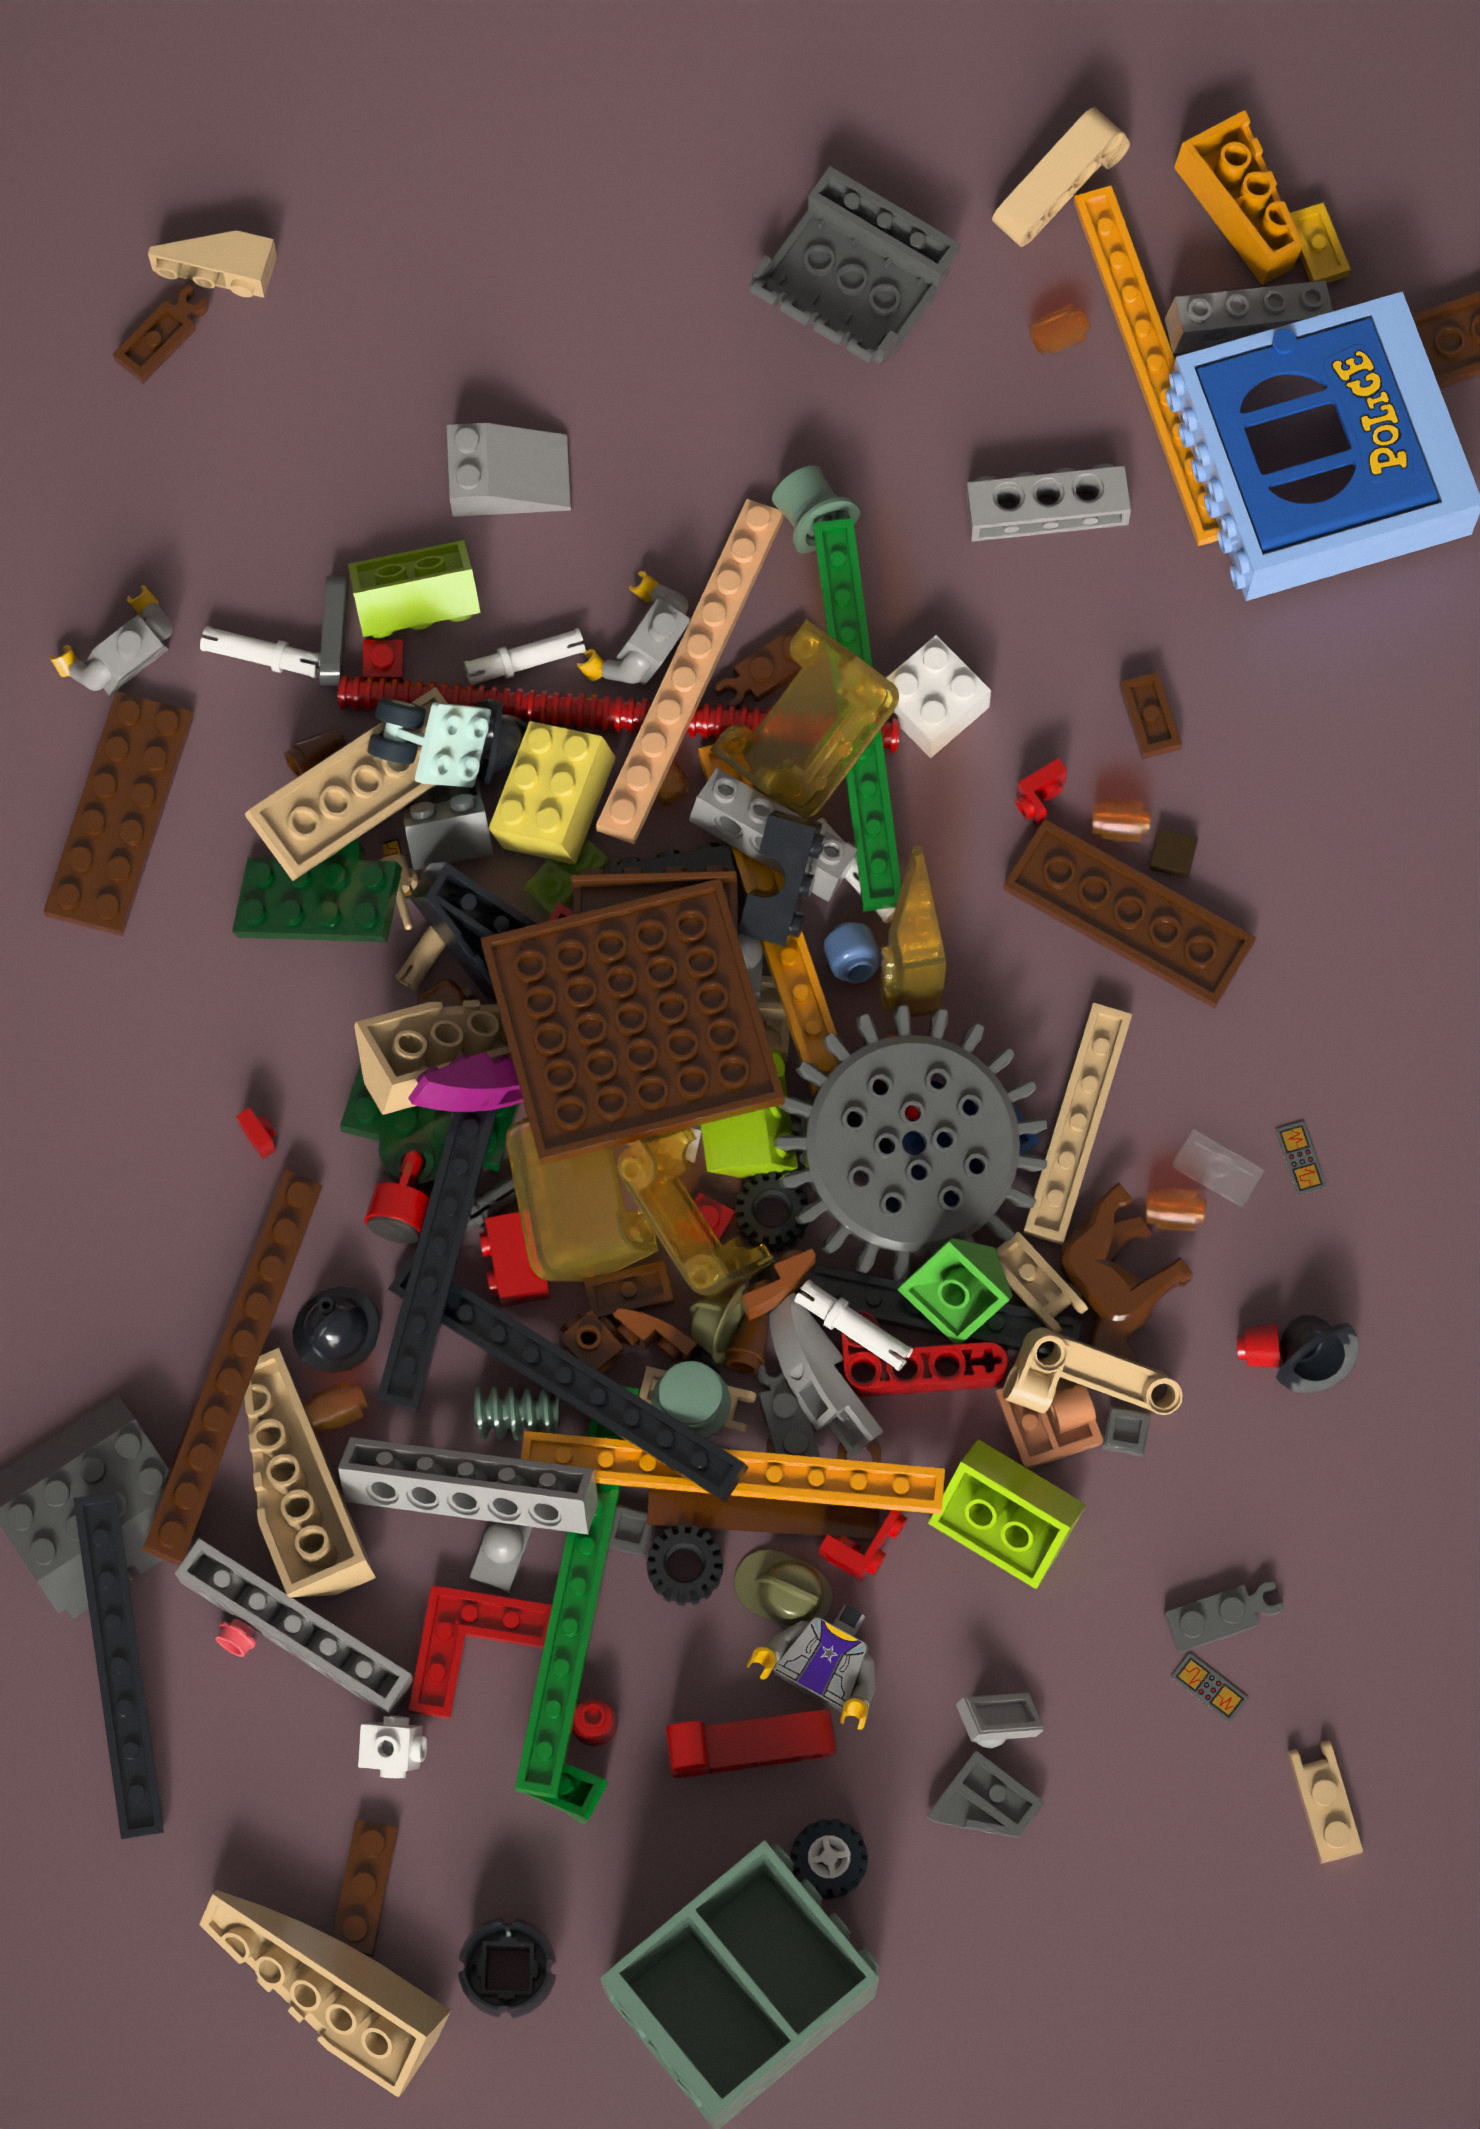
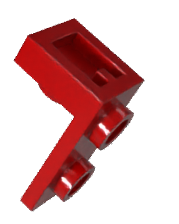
(845, 1552)

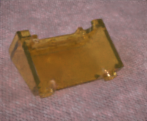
(814, 726)
(651, 1176)
(574, 1212)

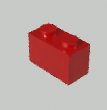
(512, 1272)

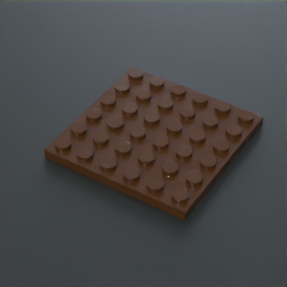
(631, 1021)

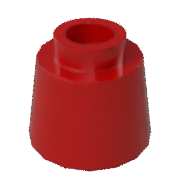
(1260, 1346)
(595, 1722)

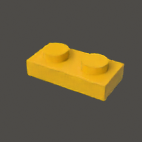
(1321, 248)

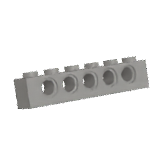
(469, 1485)
(295, 1628)

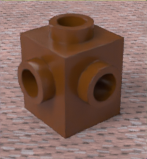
(600, 1332)

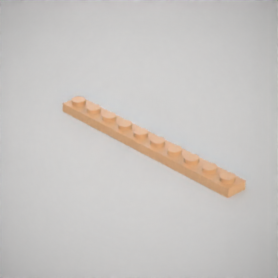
(689, 672)

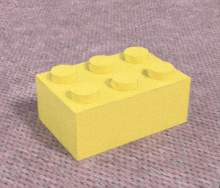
(552, 792)

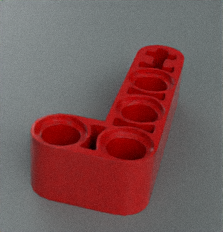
(924, 1361)
(749, 1743)

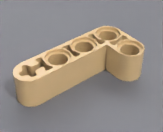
(1060, 175)

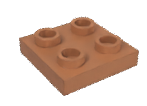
(1061, 1431)

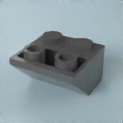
(447, 826)

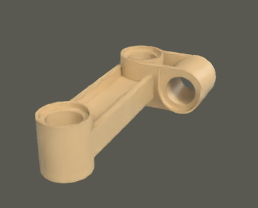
(1034, 1380)

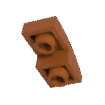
(789, 1274)
(644, 1329)

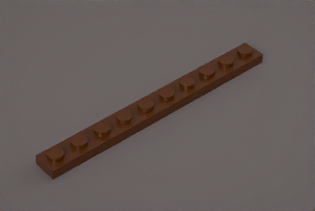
(231, 1368)

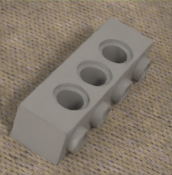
(1221, 317)
(1032, 517)
(739, 818)

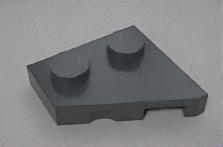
(986, 1801)

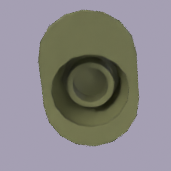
(716, 1321)
(782, 1588)

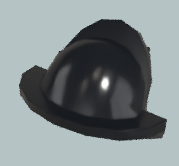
(501, 741)
(336, 1329)
(1316, 1354)

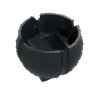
(506, 1937)

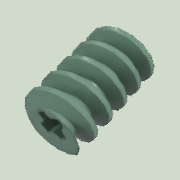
(515, 1413)

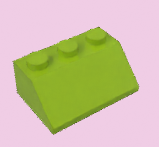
(414, 589)
(744, 1143)
(1007, 1513)

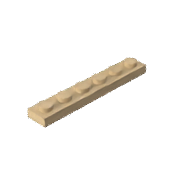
(1078, 1123)

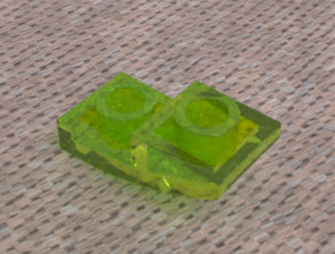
(553, 880)

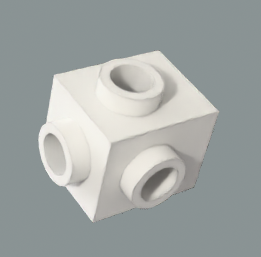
(392, 1746)

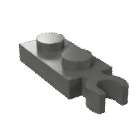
(784, 1418)
(1218, 1617)

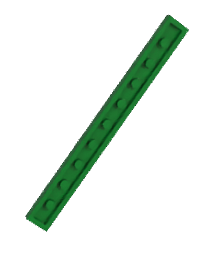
(867, 778)
(567, 1644)

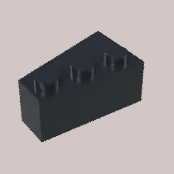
(462, 915)

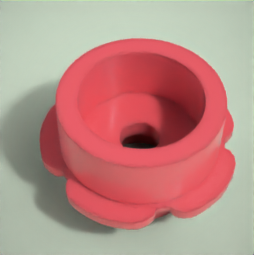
(236, 1637)

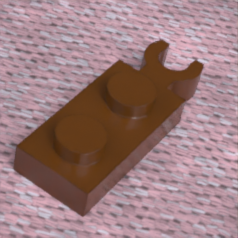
(160, 335)
(762, 671)

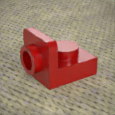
(1042, 784)

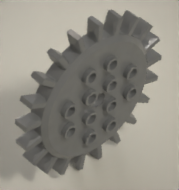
(837, 1150)

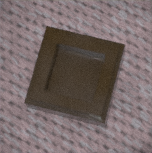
(1173, 853)

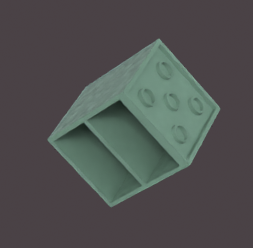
(742, 1983)

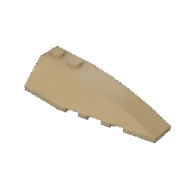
(411, 1040)
(297, 1491)
(347, 1997)

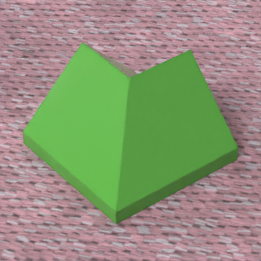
(958, 1288)

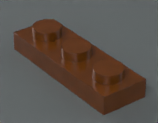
(365, 1885)

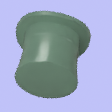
(807, 499)
(694, 1397)

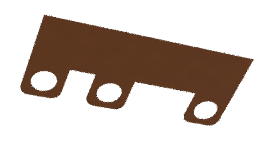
(764, 1514)

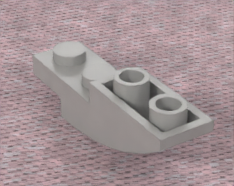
(810, 1369)

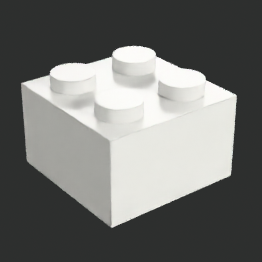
(937, 696)

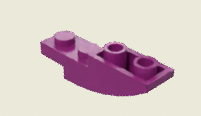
(468, 1085)

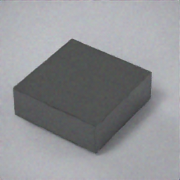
(1126, 1431)
(631, 1531)

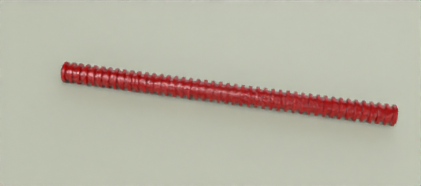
(563, 709)

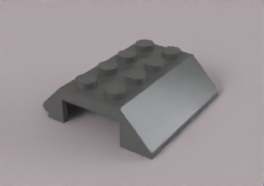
(857, 268)
(88, 1458)

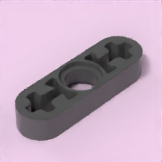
(333, 630)

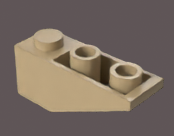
(221, 260)

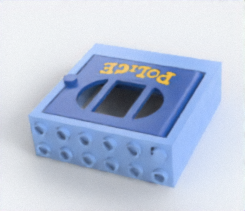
(1396, 435)

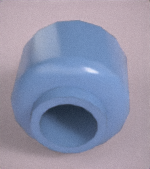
(852, 952)

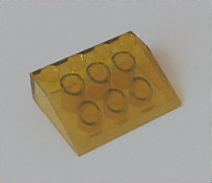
(915, 954)

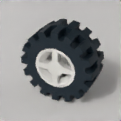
(825, 1844)

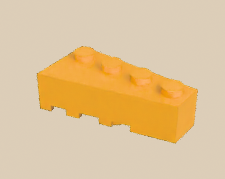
(1241, 196)

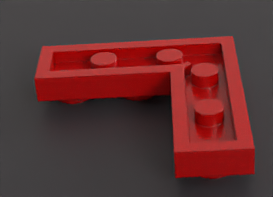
(448, 1621)

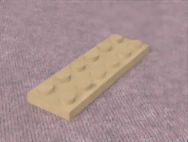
(337, 801)

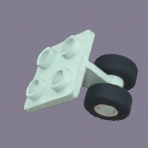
(449, 745)

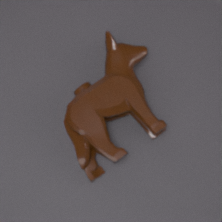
(1109, 1291)

